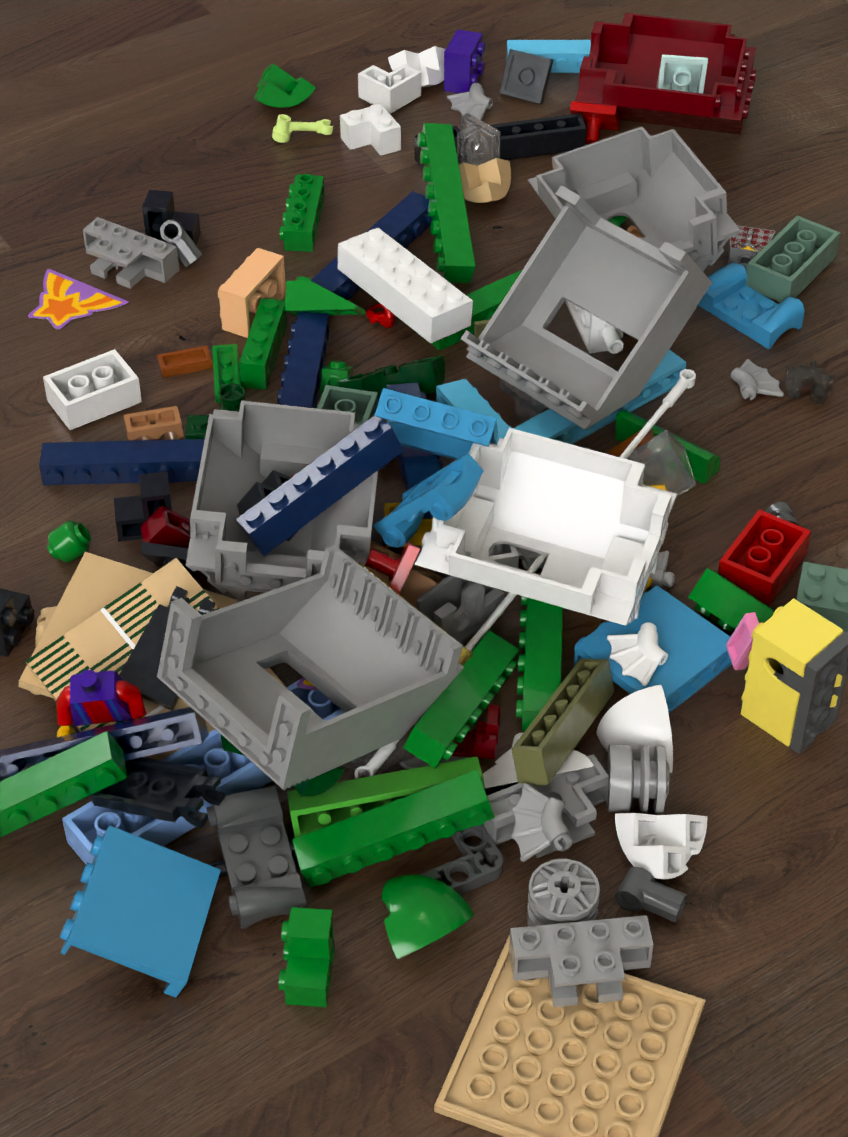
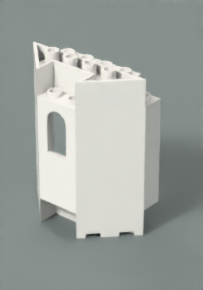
(565, 504)

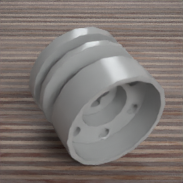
(637, 779)
(562, 893)

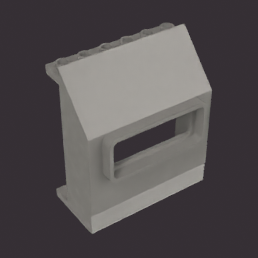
(610, 276)
(336, 631)

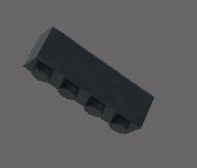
(541, 136)

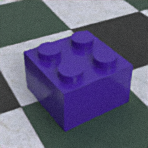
(463, 61)

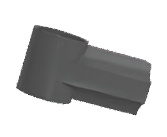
(186, 248)
(642, 892)

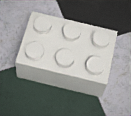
(92, 389)

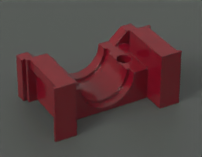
(483, 739)

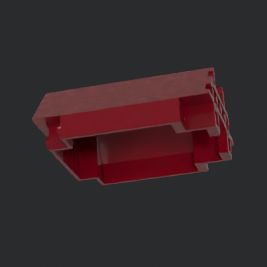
(627, 65)

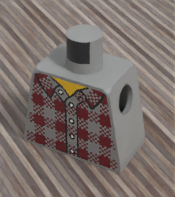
(747, 244)

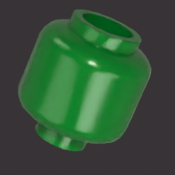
(69, 541)

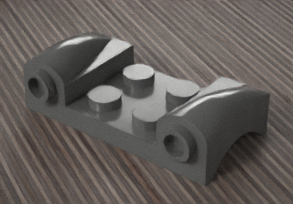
(256, 855)

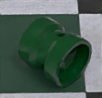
(231, 397)

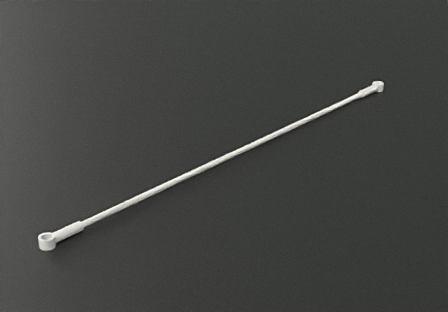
(686, 380)

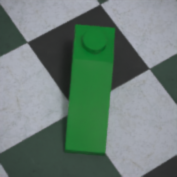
(312, 298)

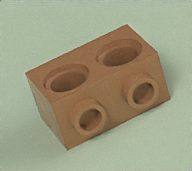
(154, 425)

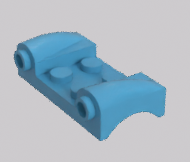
(747, 309)
(440, 493)

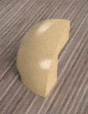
(486, 181)

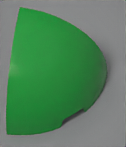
(281, 89)
(421, 912)

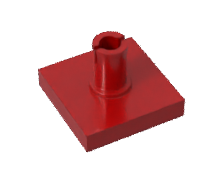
(596, 118)
(396, 569)

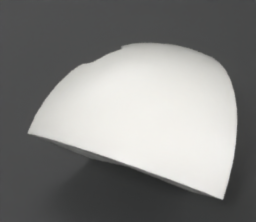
(428, 62)
(639, 721)
(661, 841)

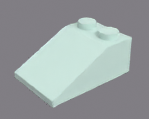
(682, 73)

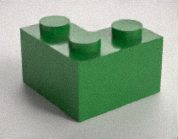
(310, 956)

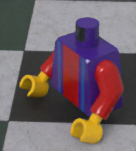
(96, 700)

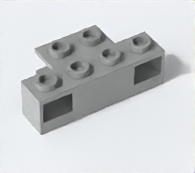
(132, 250)
(460, 608)
(577, 789)
(581, 955)

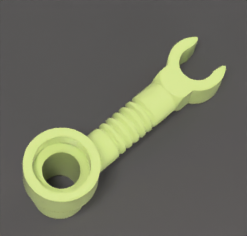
(284, 128)

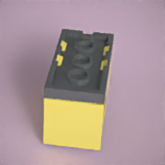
(795, 675)

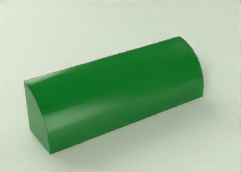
(702, 462)

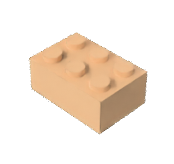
(257, 278)

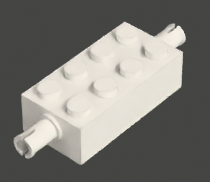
(595, 332)

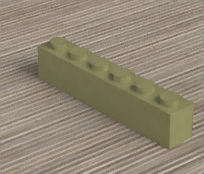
(562, 722)

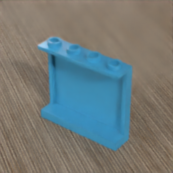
(434, 425)
(693, 647)
(141, 907)

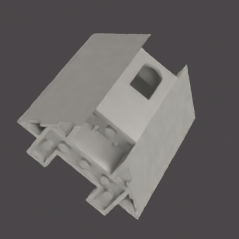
(651, 183)
(245, 450)

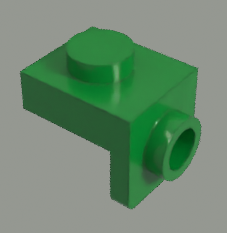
(335, 372)

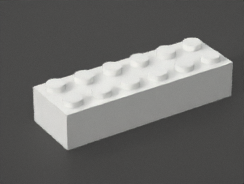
(405, 285)

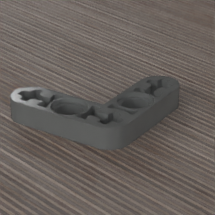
(471, 862)

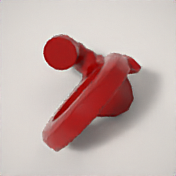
(385, 318)

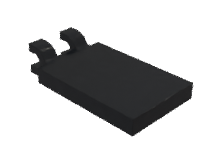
(144, 660)
(162, 791)

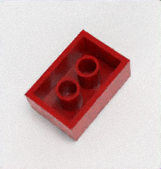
(765, 556)

